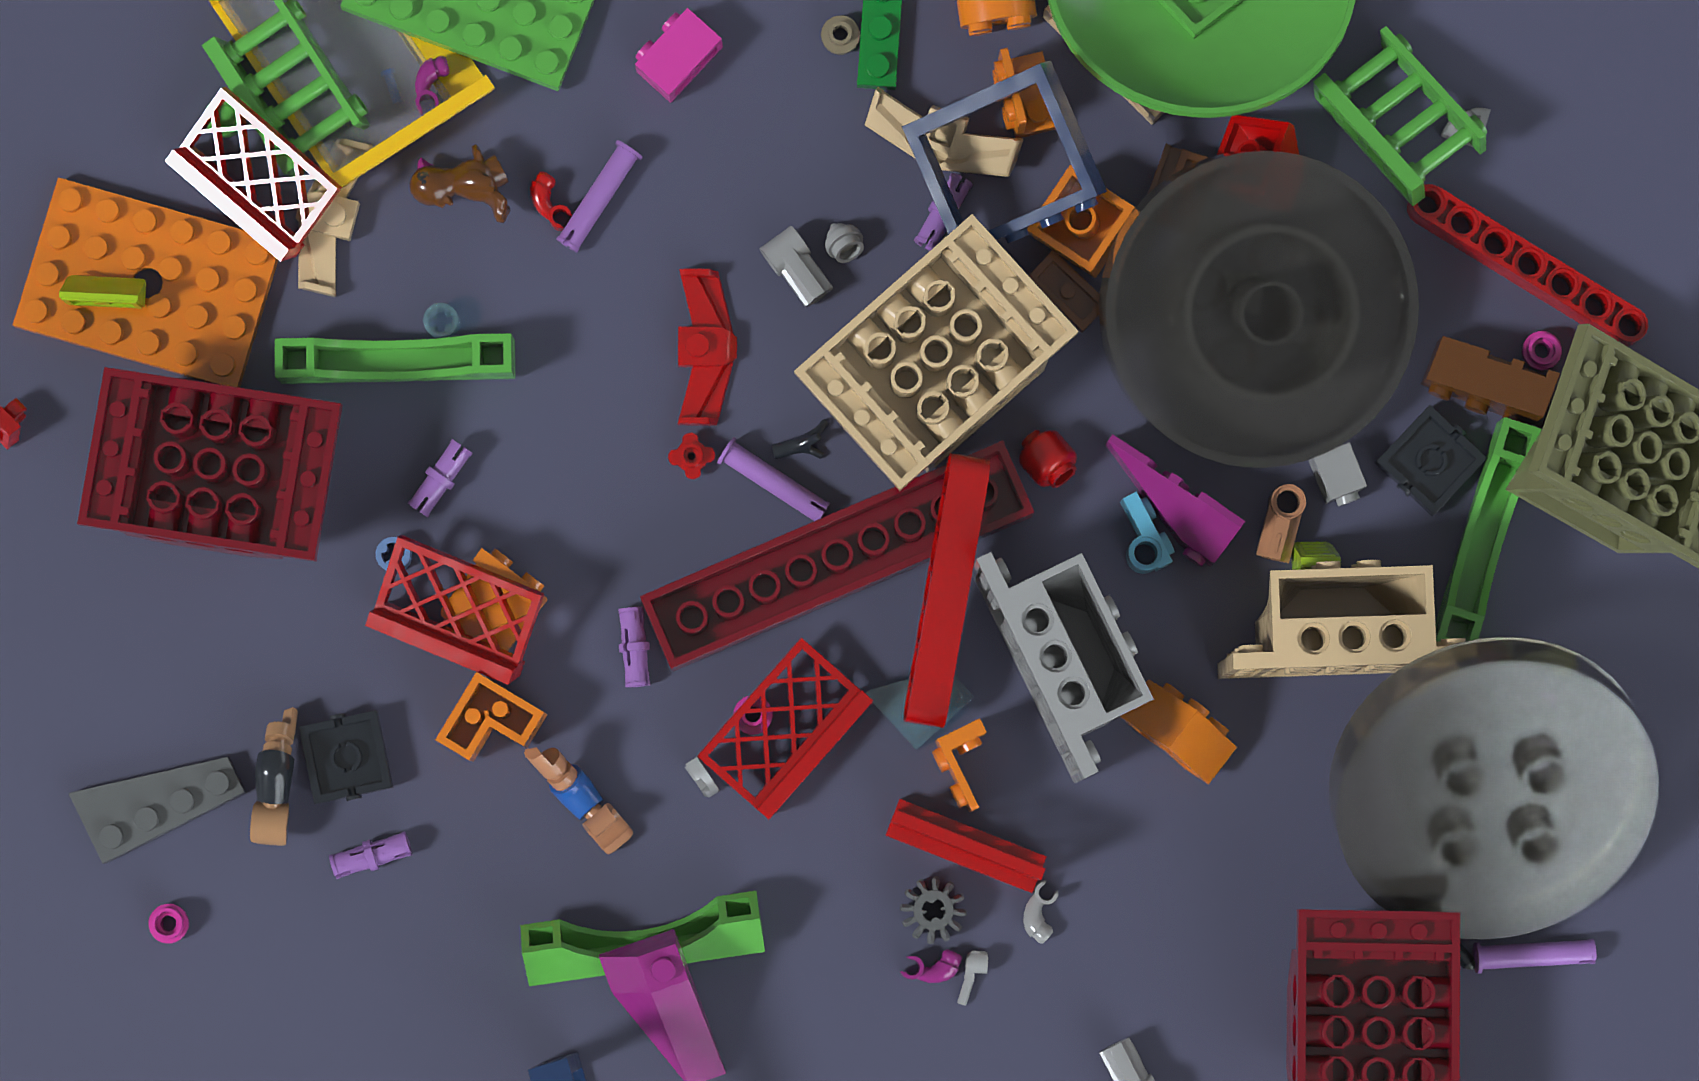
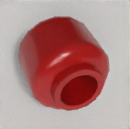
(1048, 458)

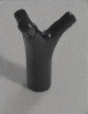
(801, 444)

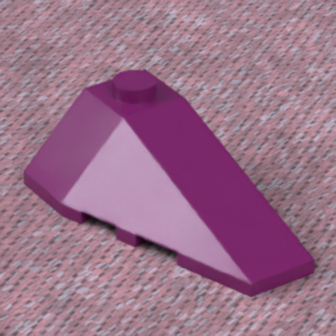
(1194, 521)
(662, 999)

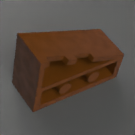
(1488, 382)

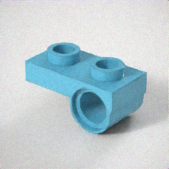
(1140, 516)

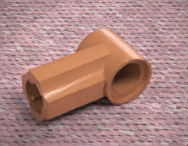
(1279, 527)

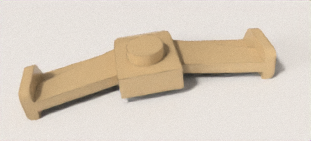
(951, 145)
(318, 255)

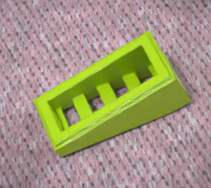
(1309, 553)

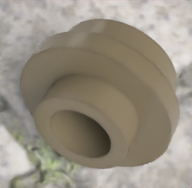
(836, 46)

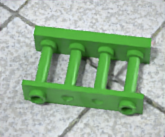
(249, 87)
(1385, 149)

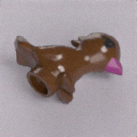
(472, 179)

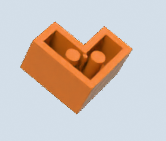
(486, 708)
(1182, 731)

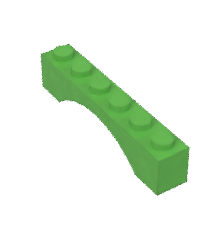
(399, 360)
(1484, 533)
(567, 952)

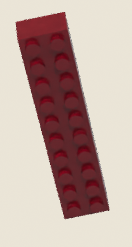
(819, 563)

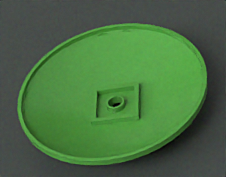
(1203, 53)

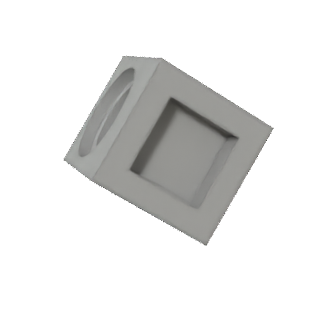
(1338, 475)

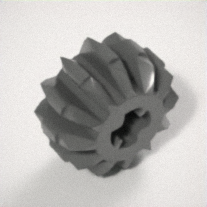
(934, 923)

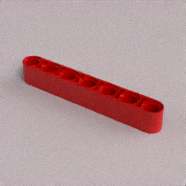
(1546, 265)
(946, 590)

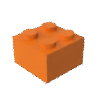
(1087, 235)

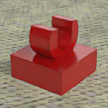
(10, 419)

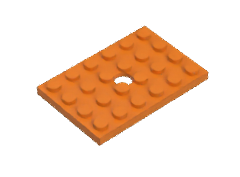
(208, 297)

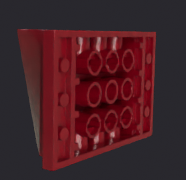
(210, 465)
(1374, 996)

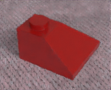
(1258, 134)

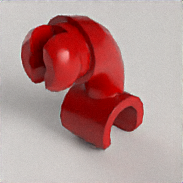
(540, 197)

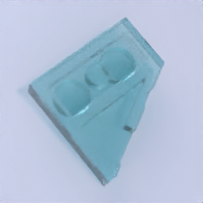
(891, 703)

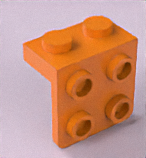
(499, 564)

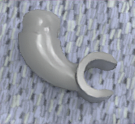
(1033, 919)

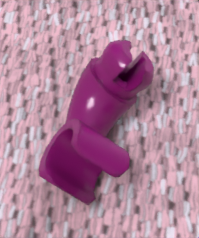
(426, 75)
(939, 972)

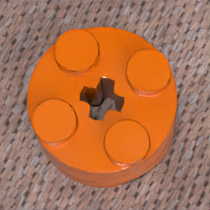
(981, 15)

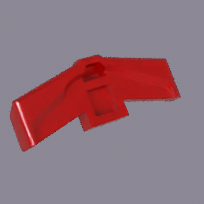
(705, 347)

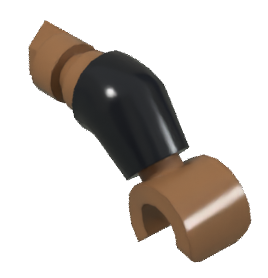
(274, 782)

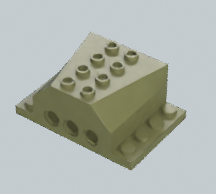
(1618, 451)

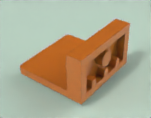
(1025, 110)
(963, 740)

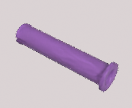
(598, 196)
(773, 480)
(1533, 954)

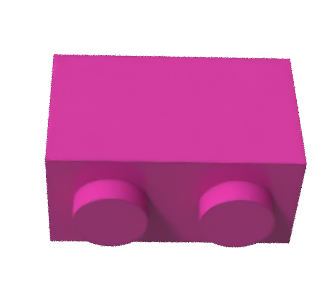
(677, 54)

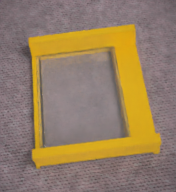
(371, 63)

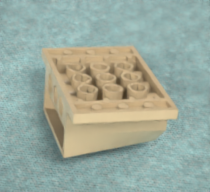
(937, 353)
(1341, 622)

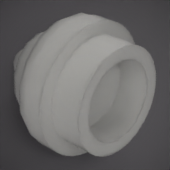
(844, 242)

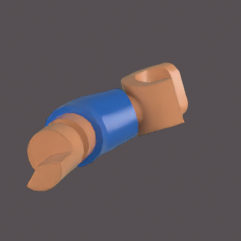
(581, 798)

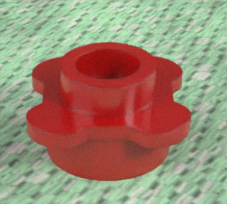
(702, 456)

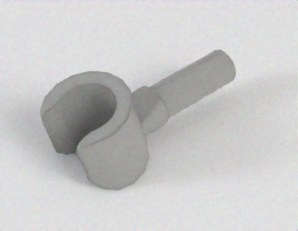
(974, 963)

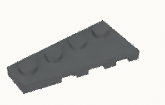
(146, 807)

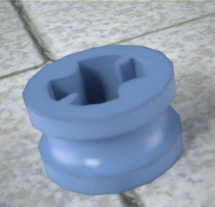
(383, 548)

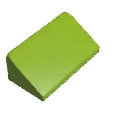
(104, 291)

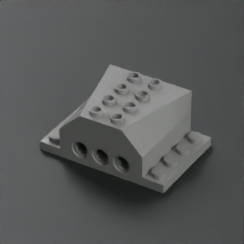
(1066, 652)

